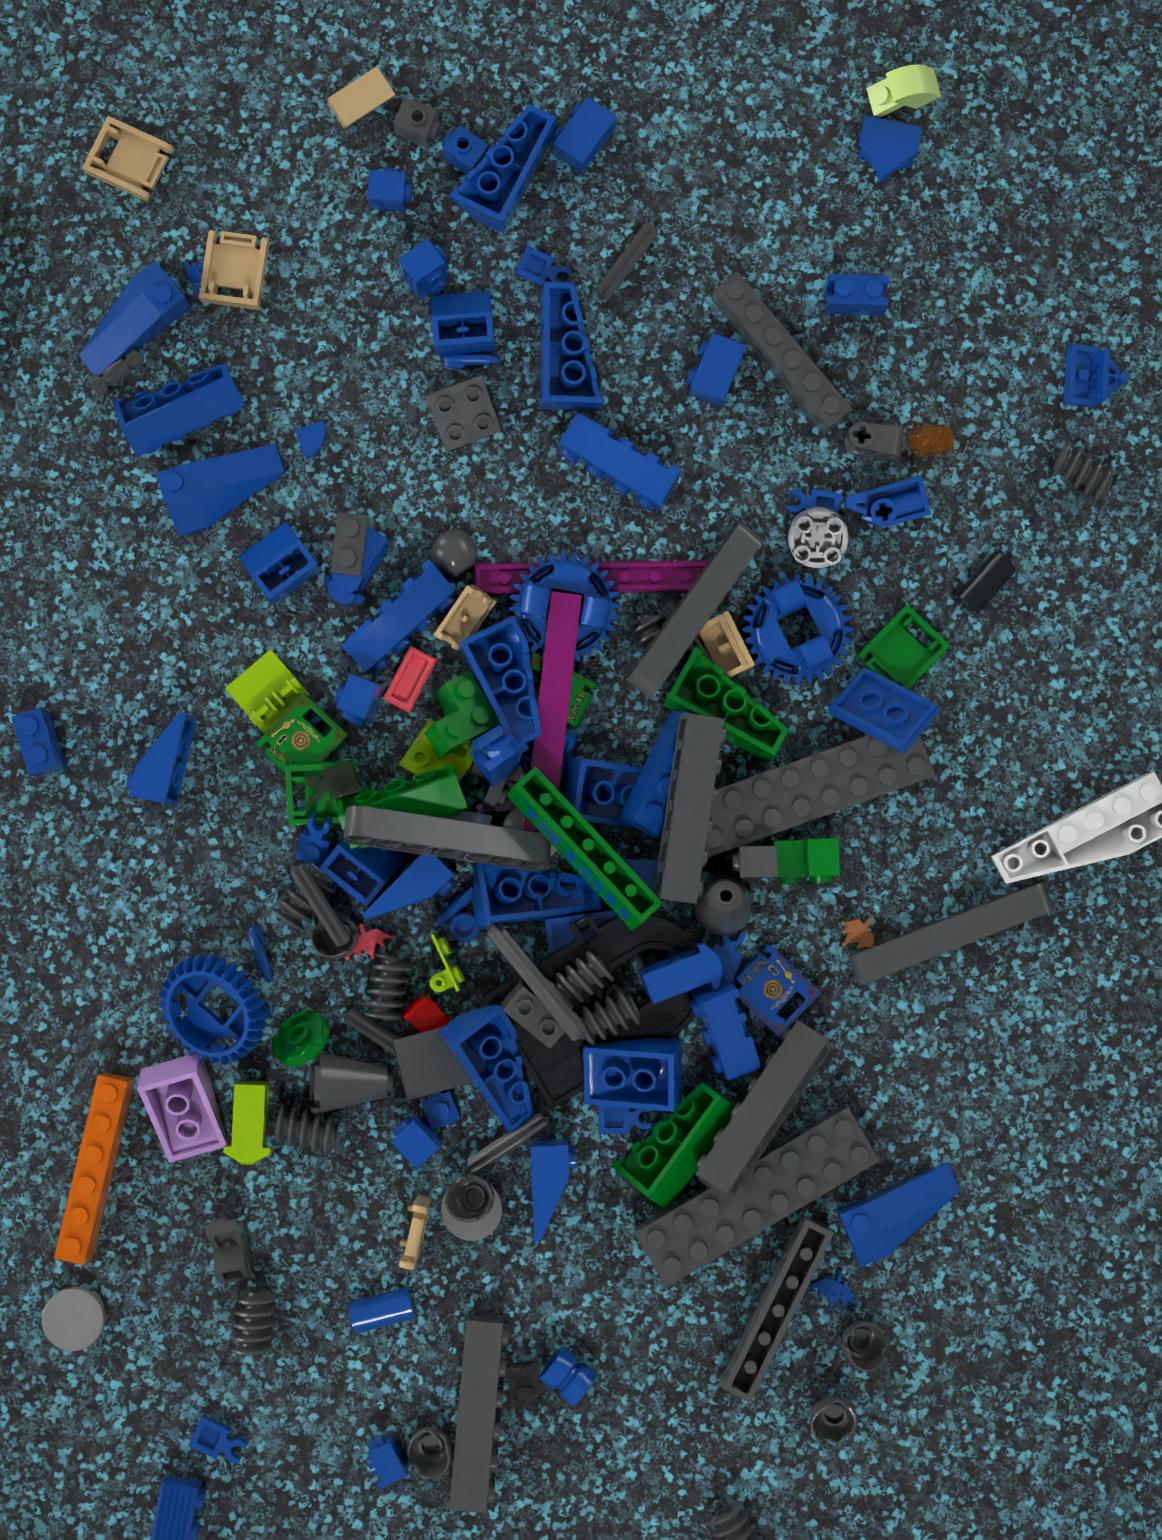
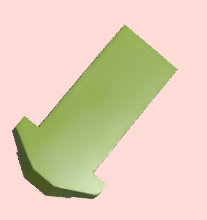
(249, 1122)

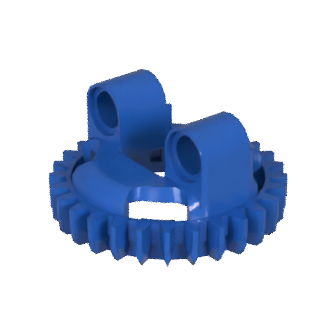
(572, 577)
(770, 642)
(201, 1026)

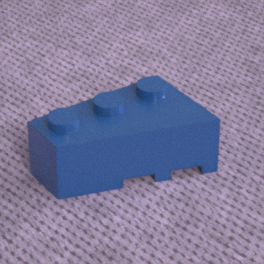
(725, 1029)

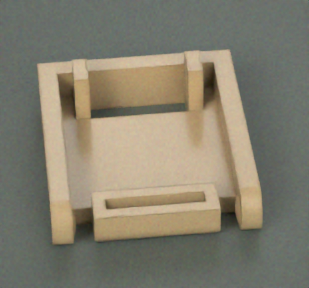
(134, 162)
(234, 265)
(421, 1209)

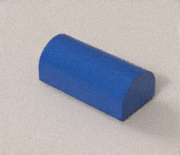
(381, 1310)

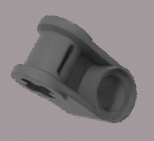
(880, 441)

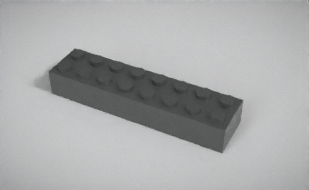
(811, 790)
(778, 1185)

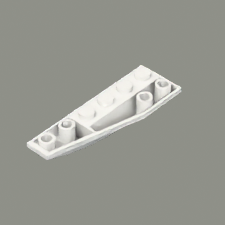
(1094, 833)

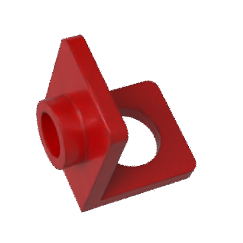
(425, 1014)

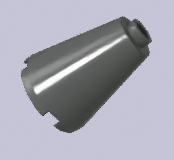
(721, 916)
(346, 1082)

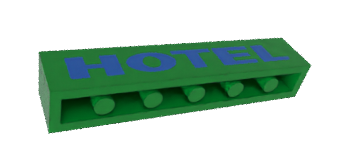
(584, 848)

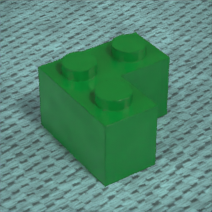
(466, 714)
(807, 859)

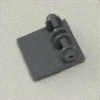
(463, 413)

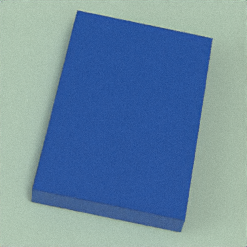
(884, 710)

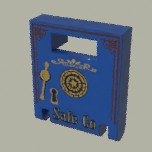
(768, 987)

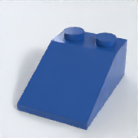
(162, 768)
(598, 788)
(420, 882)
(634, 1074)
(550, 1172)

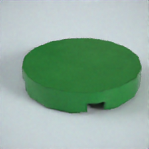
(301, 1038)

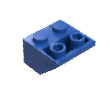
(462, 323)
(279, 563)
(362, 870)

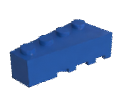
(566, 365)

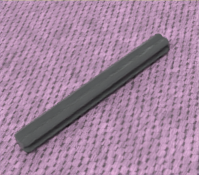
(536, 981)

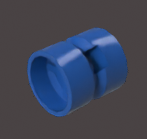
(568, 1376)

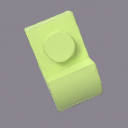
(904, 86)

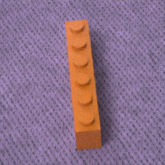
(94, 1168)

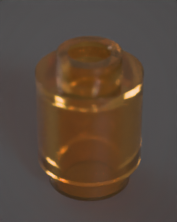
(930, 440)

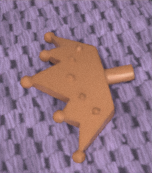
(858, 933)

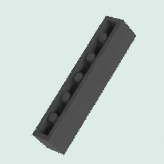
(780, 353)
(689, 807)
(763, 1110)
(776, 1308)
(477, 1413)

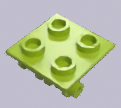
(266, 690)
(423, 758)
(452, 975)

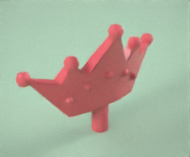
(368, 940)

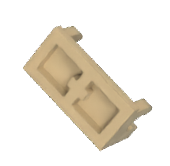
(360, 97)
(465, 616)
(726, 645)

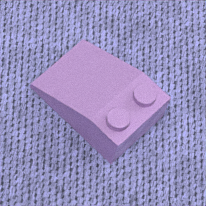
(182, 1107)

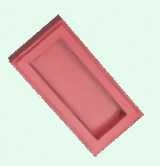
(410, 679)

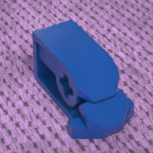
(902, 499)
(348, 588)
(497, 754)
(682, 973)

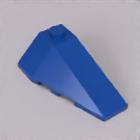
(138, 315)
(212, 487)
(505, 676)
(528, 896)
(489, 1055)
(890, 1216)

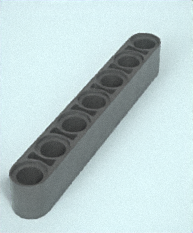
(694, 610)
(446, 838)
(950, 933)

